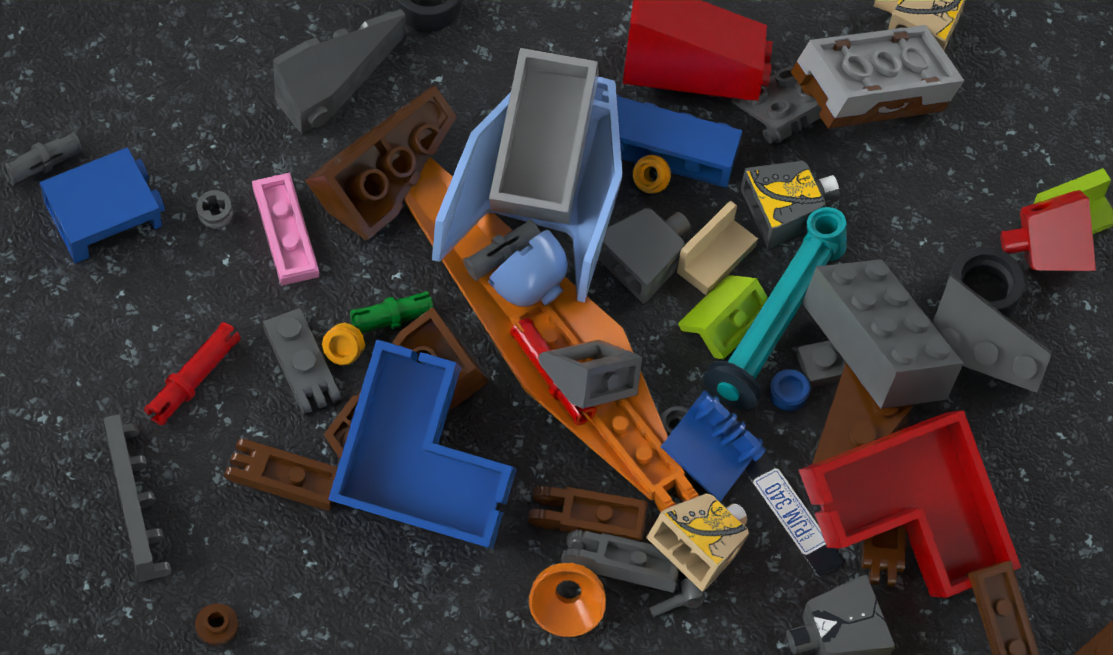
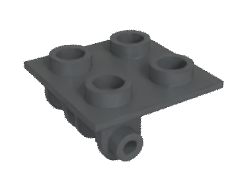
(782, 107)

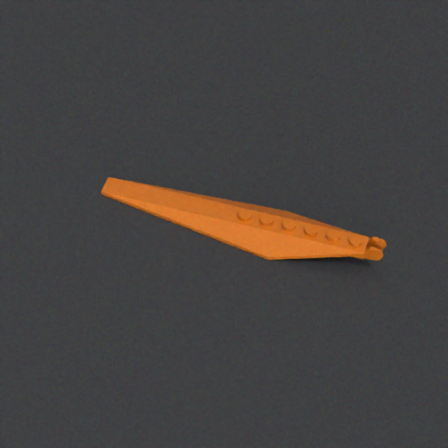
(623, 430)

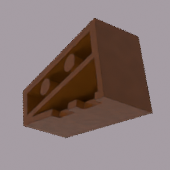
(857, 418)

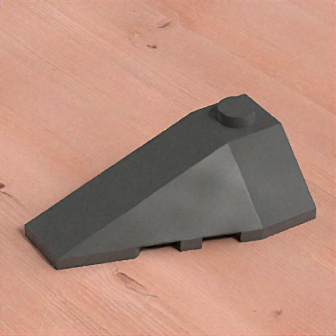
(320, 77)

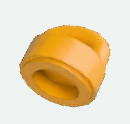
(343, 344)

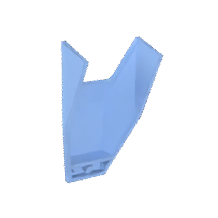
(594, 197)

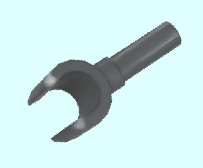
(690, 597)

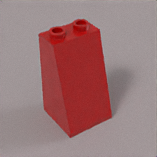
(696, 49)

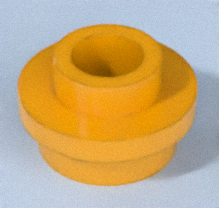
(642, 177)

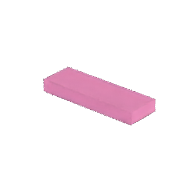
(285, 229)

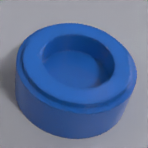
(789, 390)

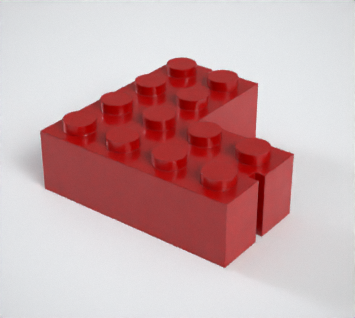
(921, 479)

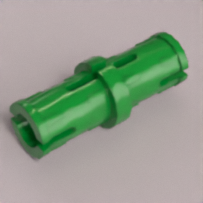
(391, 312)

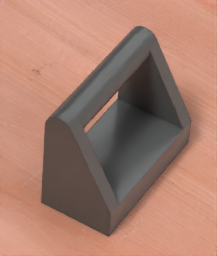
(607, 378)

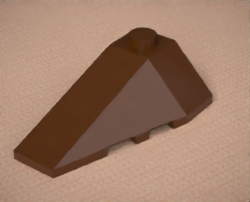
(377, 171)
(425, 335)

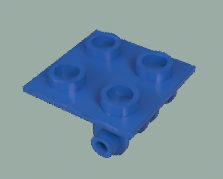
(712, 445)

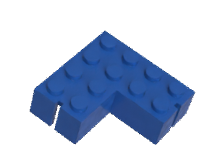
(395, 459)

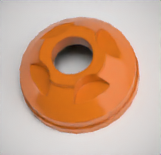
(564, 615)

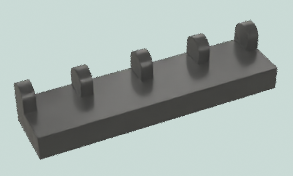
(133, 502)

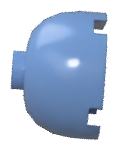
(532, 273)

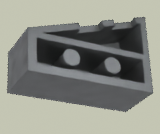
(989, 339)

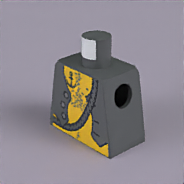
(784, 198)

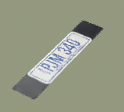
(793, 514)

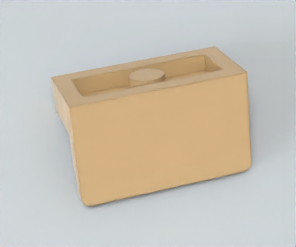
(715, 250)

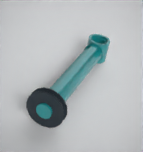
(735, 380)

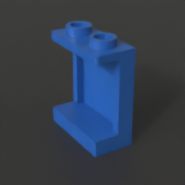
(101, 201)

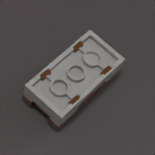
(877, 76)

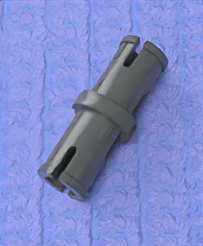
(42, 157)
(500, 250)

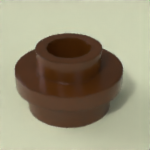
(218, 635)

